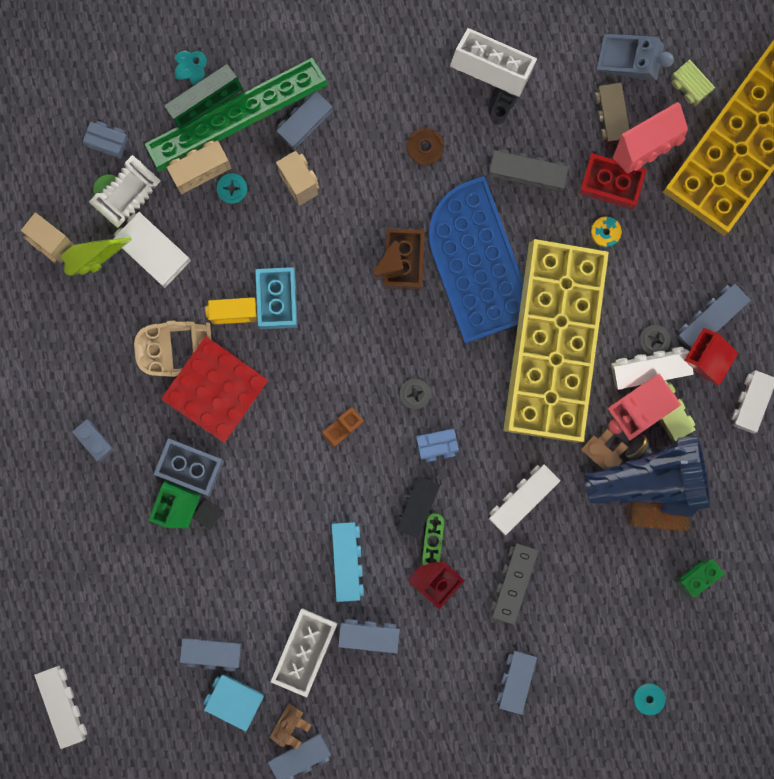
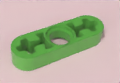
(430, 526)

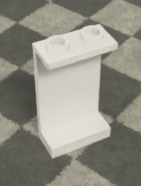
(152, 249)

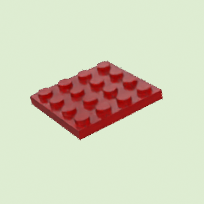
(214, 389)

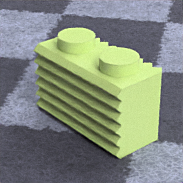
(691, 83)

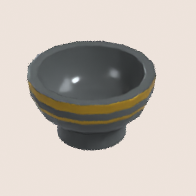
(638, 448)

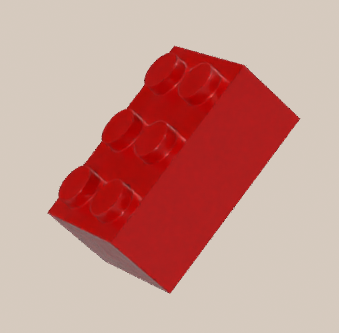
(610, 183)

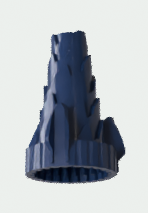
(667, 477)

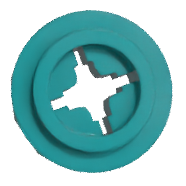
(225, 182)

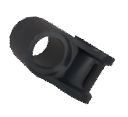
(504, 103)

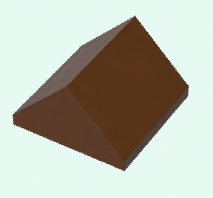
(390, 264)

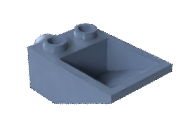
(633, 56)

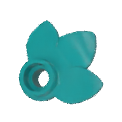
(188, 68)

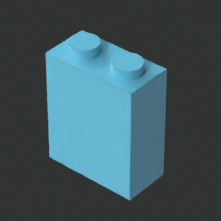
(233, 702)

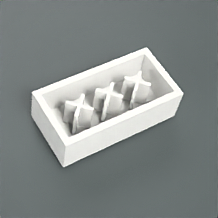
(493, 62)
(304, 652)

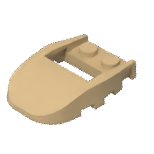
(154, 348)

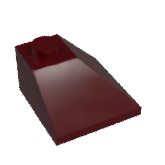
(436, 582)

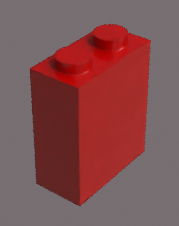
(711, 356)

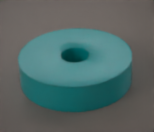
(649, 690)

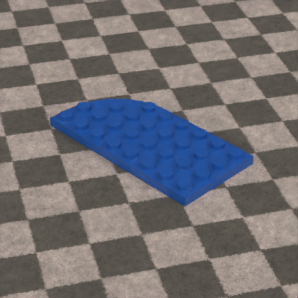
(475, 261)

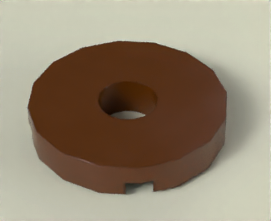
(425, 157)

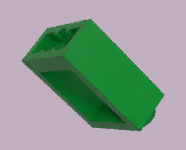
(694, 580)

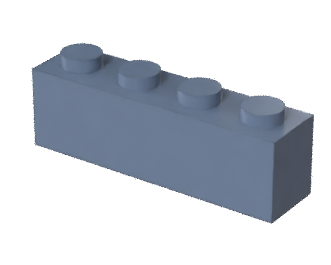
(716, 316)

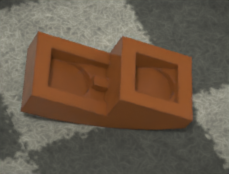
(342, 427)

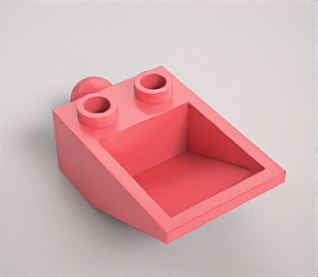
(643, 407)

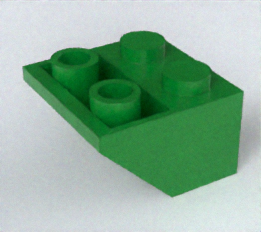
(174, 506)

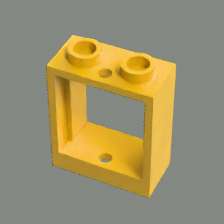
(232, 311)

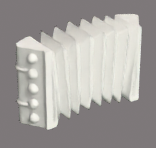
(126, 192)

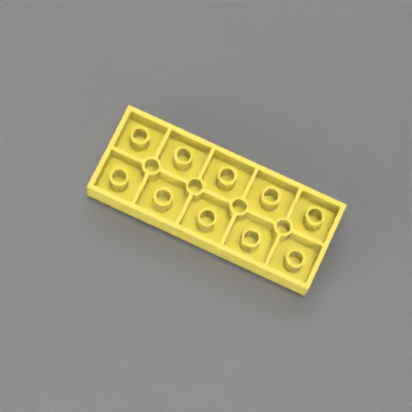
(556, 341)

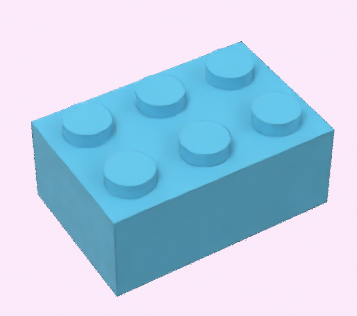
(276, 298)

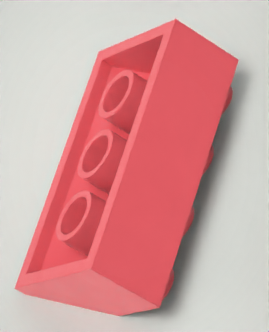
(651, 138)

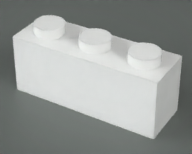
(753, 401)

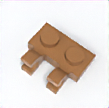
(601, 454)
(288, 721)

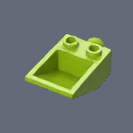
(90, 255)

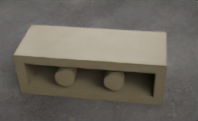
(612, 112)

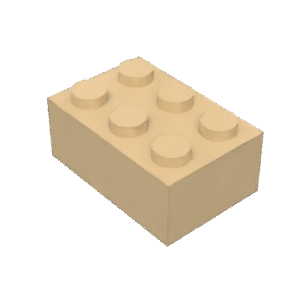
(199, 166)
(297, 177)
(46, 238)

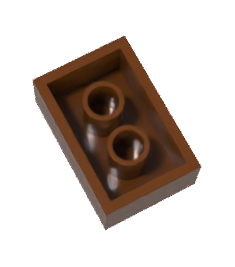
(412, 253)

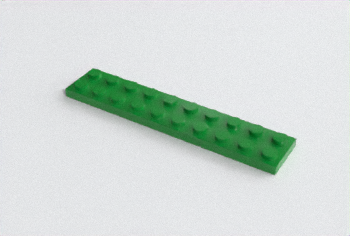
(238, 113)

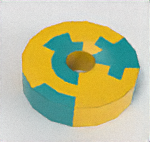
(614, 232)

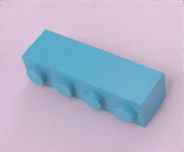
(346, 562)

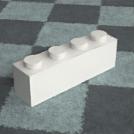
(643, 368)
(527, 496)
(60, 706)

